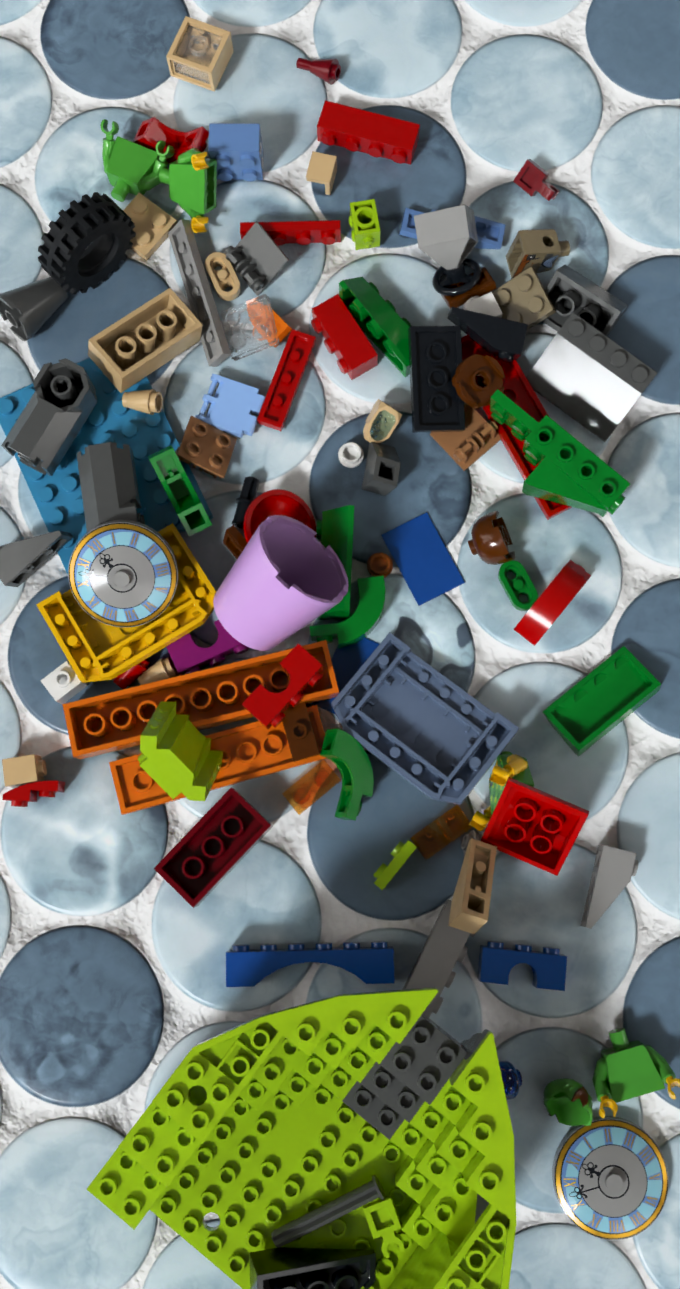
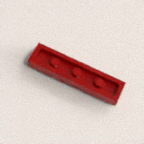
(299, 231)
(286, 380)

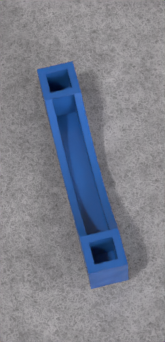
(369, 964)

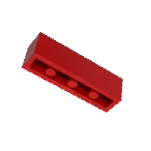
(368, 132)

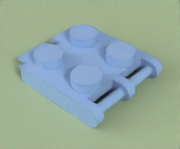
(231, 406)

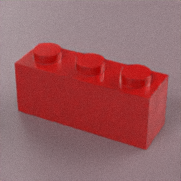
(344, 337)

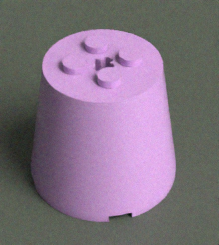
(279, 584)

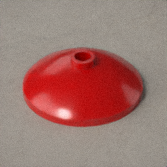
(276, 503)

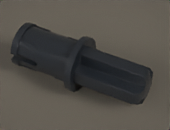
(247, 495)

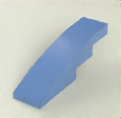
(489, 232)

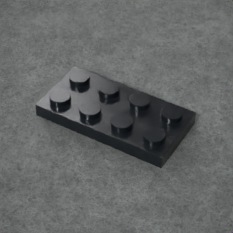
(433, 363)

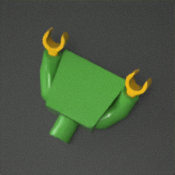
(192, 185)
(629, 1072)

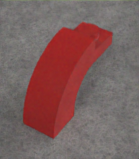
(153, 131)

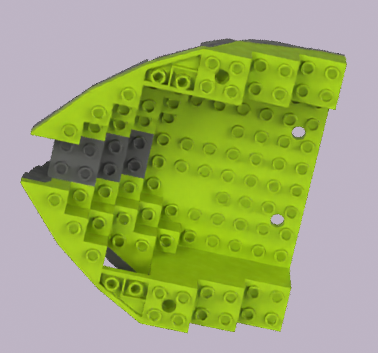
(315, 1108)

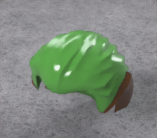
(568, 1102)

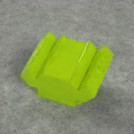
(178, 754)

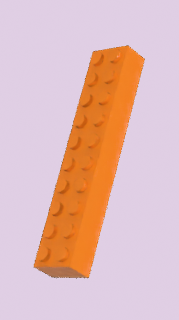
(207, 696)

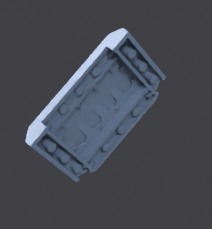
(421, 723)

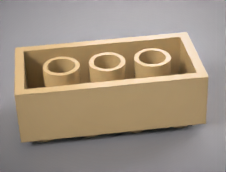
(144, 340)

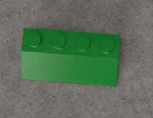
(337, 531)

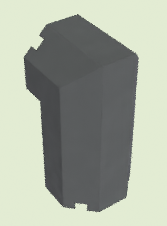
(52, 416)
(108, 484)

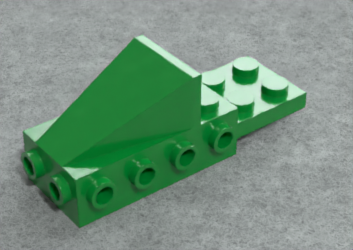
(566, 468)

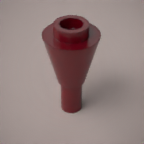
(325, 69)

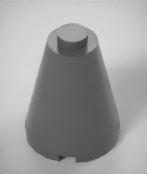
(31, 306)

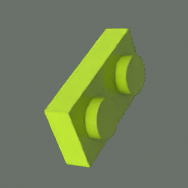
(387, 872)

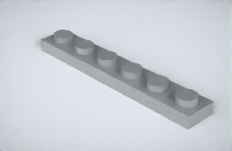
(199, 292)

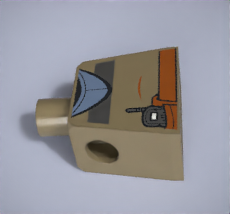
(535, 249)

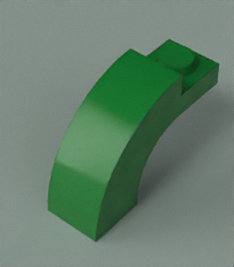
(180, 490)
(354, 770)

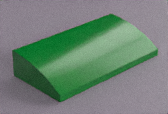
(601, 700)

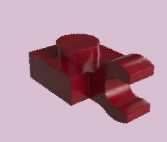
(532, 180)

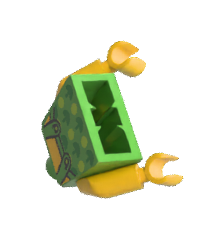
(506, 766)

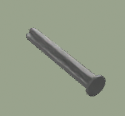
(328, 1212)

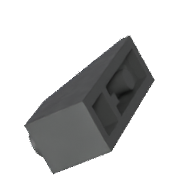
(25, 556)

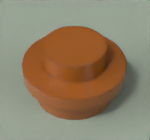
(379, 565)

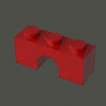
(270, 706)

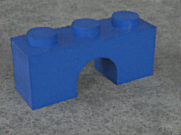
(547, 966)

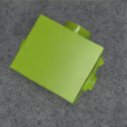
(364, 224)

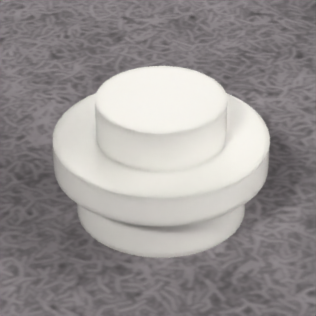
(351, 455)

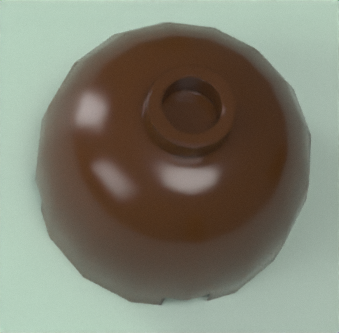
(491, 540)

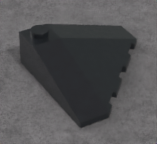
(312, 1268)

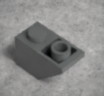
(381, 469)

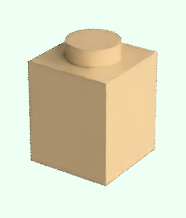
(23, 770)

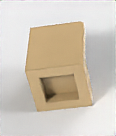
(322, 170)

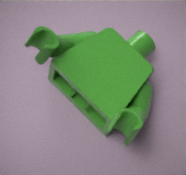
(130, 165)

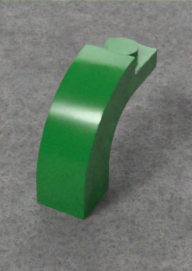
(362, 622)

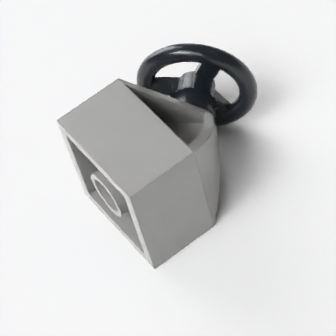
(448, 239)

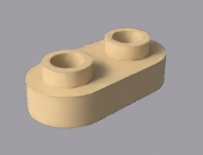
(223, 278)

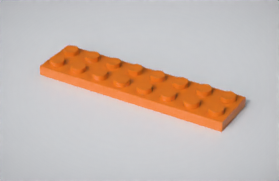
(247, 754)

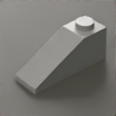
(609, 877)

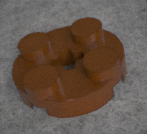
(465, 380)

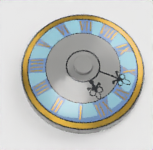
(123, 573)
(610, 1178)

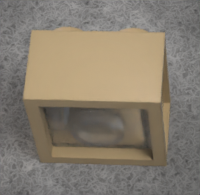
(200, 53)

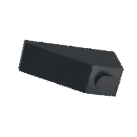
(494, 334)

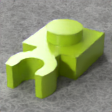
(383, 1222)

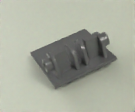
(256, 258)

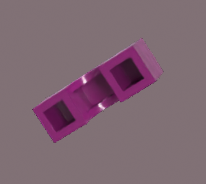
(191, 658)

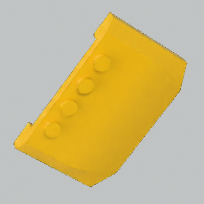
(107, 651)

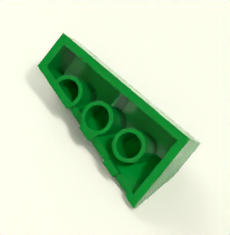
(378, 320)

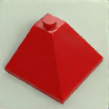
(534, 826)

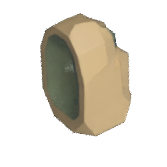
(381, 422)

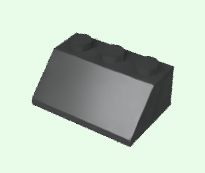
(578, 295)

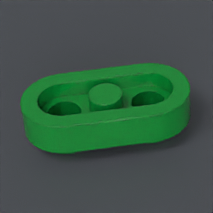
(520, 585)

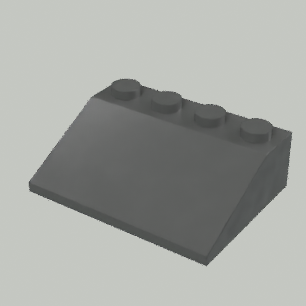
(589, 377)

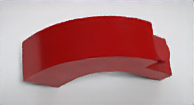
(552, 602)

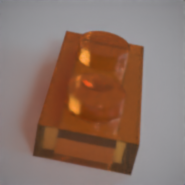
(311, 787)

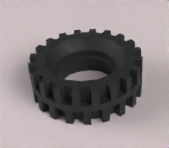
(88, 221)

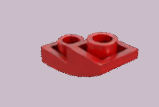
(28, 793)

